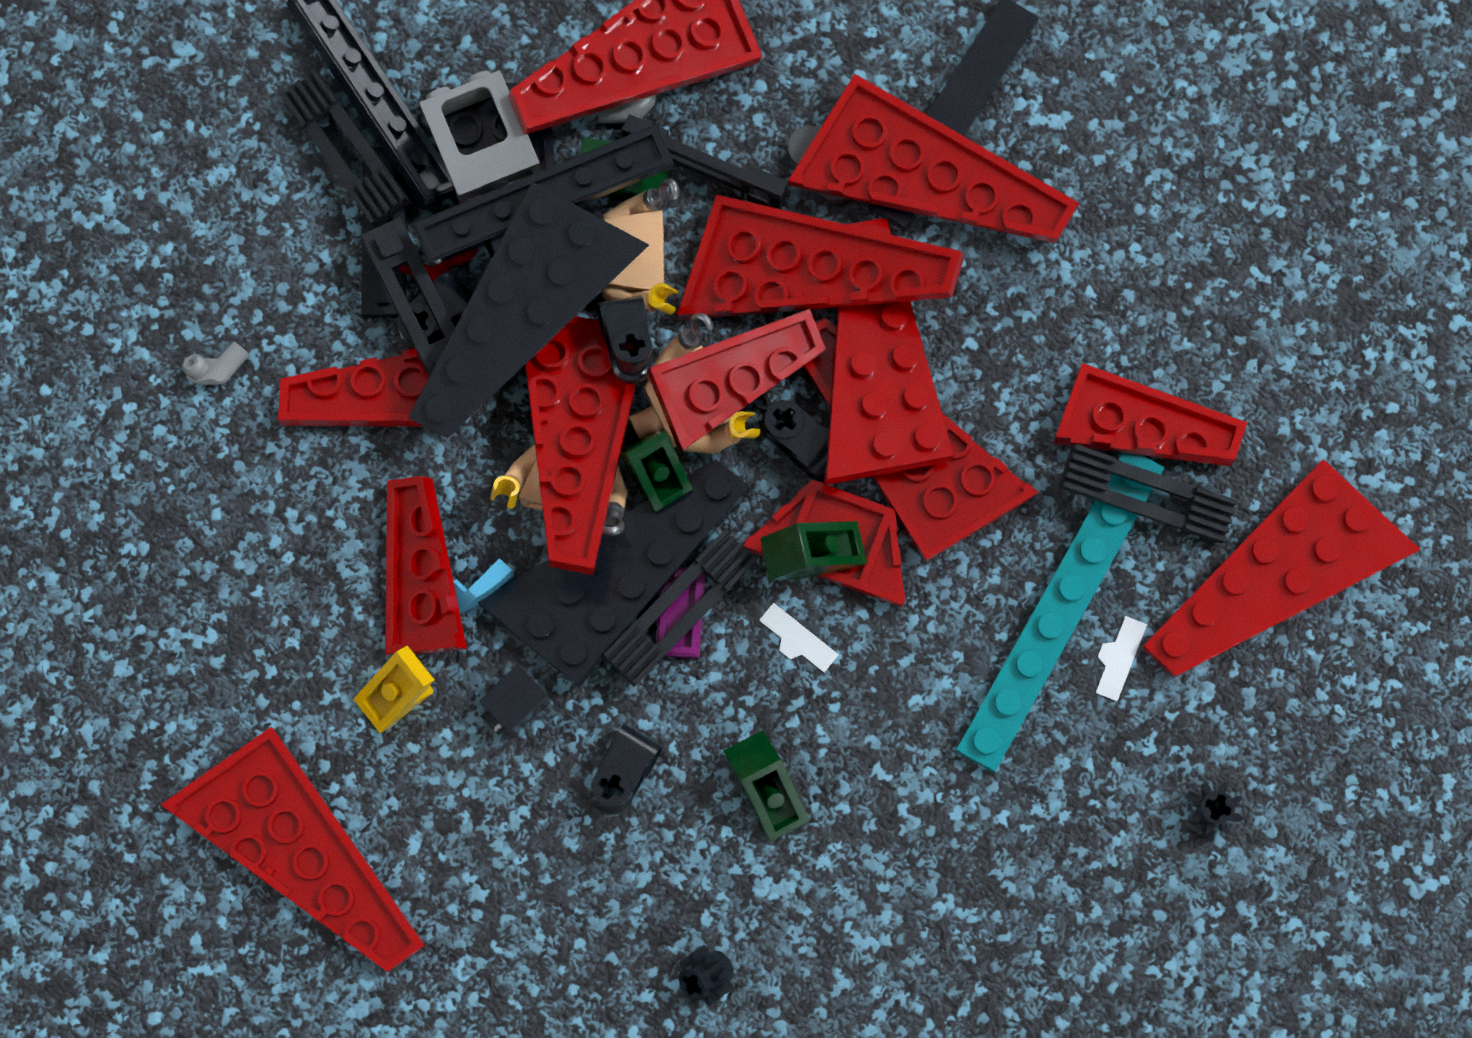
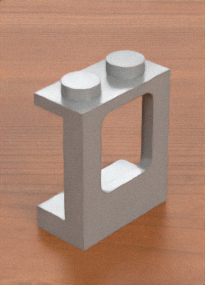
(489, 167)

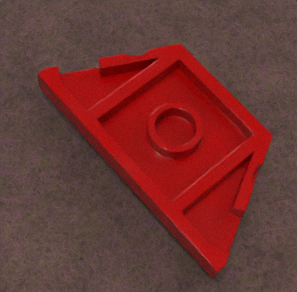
(878, 530)

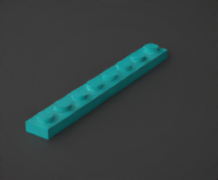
(1052, 622)

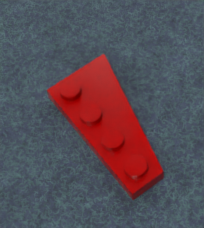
(723, 378)
(356, 395)
(1139, 420)
(419, 578)

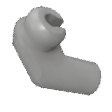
(620, 113)
(213, 370)

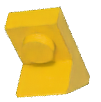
(395, 689)

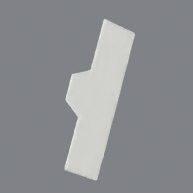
(797, 639)
(1119, 657)

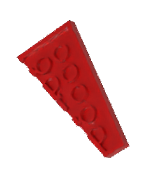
(636, 56)
(905, 160)
(788, 261)
(881, 393)
(578, 439)
(943, 500)
(1296, 558)
(283, 831)

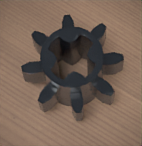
(1226, 804)
(706, 975)

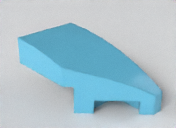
(493, 579)

